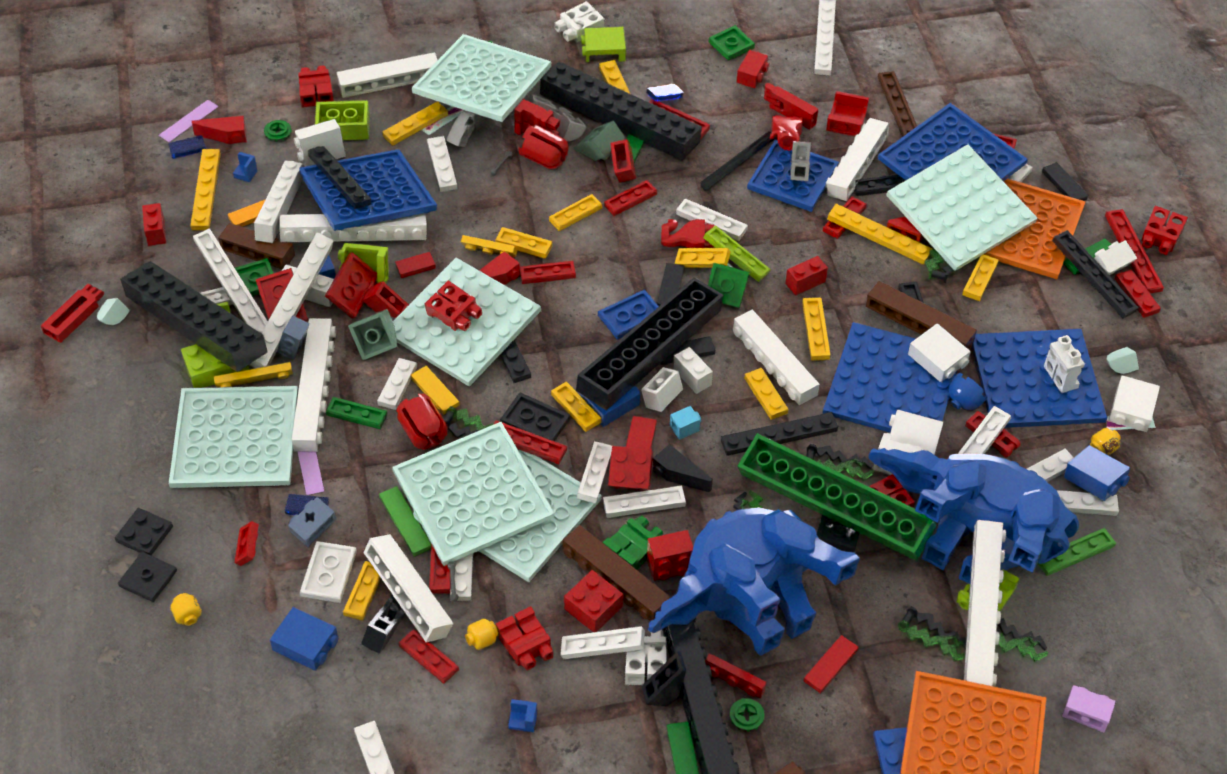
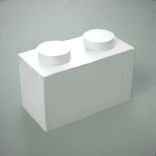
(1116, 257)
(693, 370)
(662, 389)

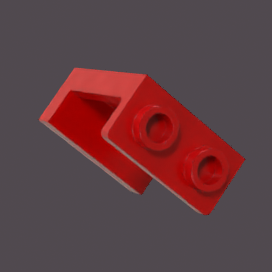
(847, 114)

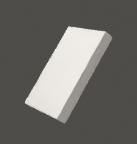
(328, 572)

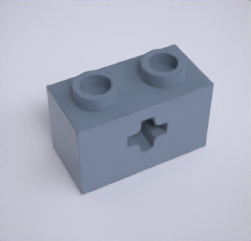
(293, 337)
(309, 531)

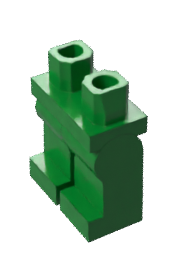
(632, 540)

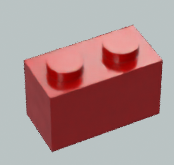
(752, 69)
(623, 160)
(154, 224)
(806, 275)

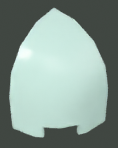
(112, 312)
(1123, 360)

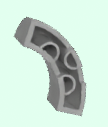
(569, 126)
(463, 128)

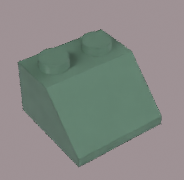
(597, 142)
(374, 334)

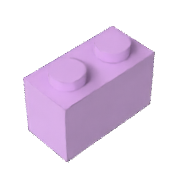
(1089, 708)

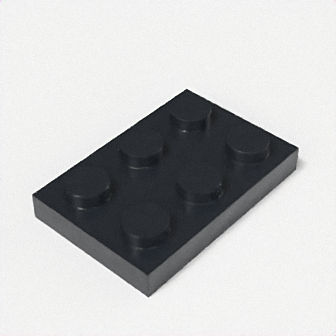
(535, 417)

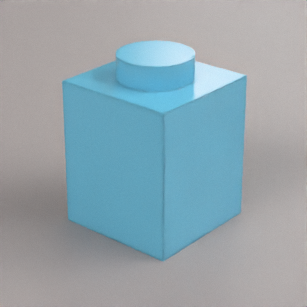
(685, 422)

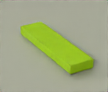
(738, 254)

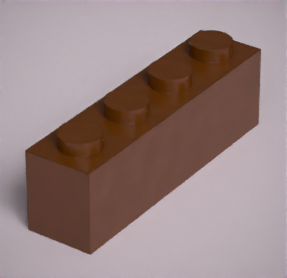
(243, 243)

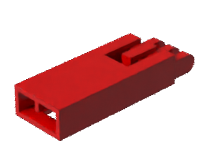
(790, 105)
(66, 320)
(641, 433)

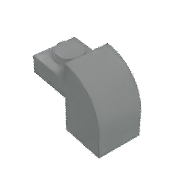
(800, 161)

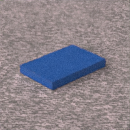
(627, 313)

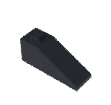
(680, 470)
(383, 625)
(666, 682)

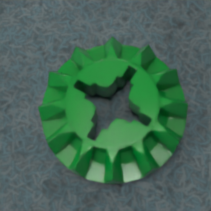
(272, 127)
(753, 709)

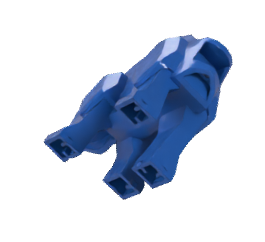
(986, 489)
(751, 566)

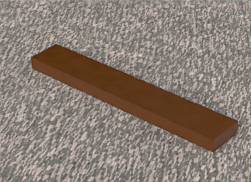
(897, 102)

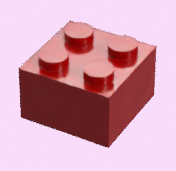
(630, 468)
(669, 555)
(593, 601)

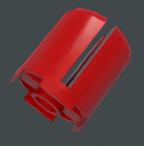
(544, 147)
(422, 422)

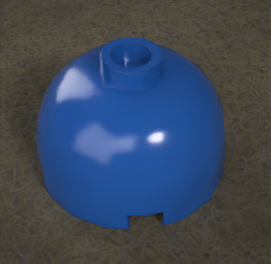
(965, 393)

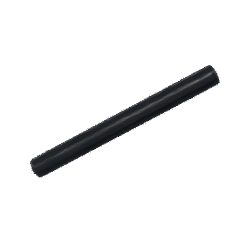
(736, 161)

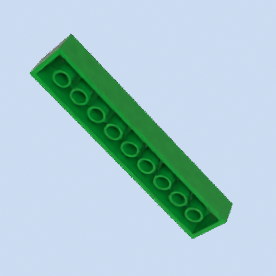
(837, 496)

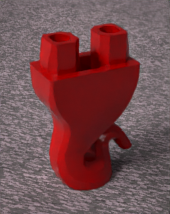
(786, 130)
(689, 235)

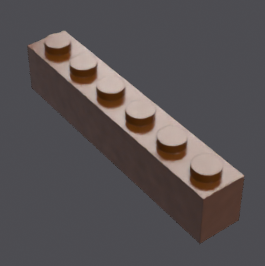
(915, 313)
(596, 556)

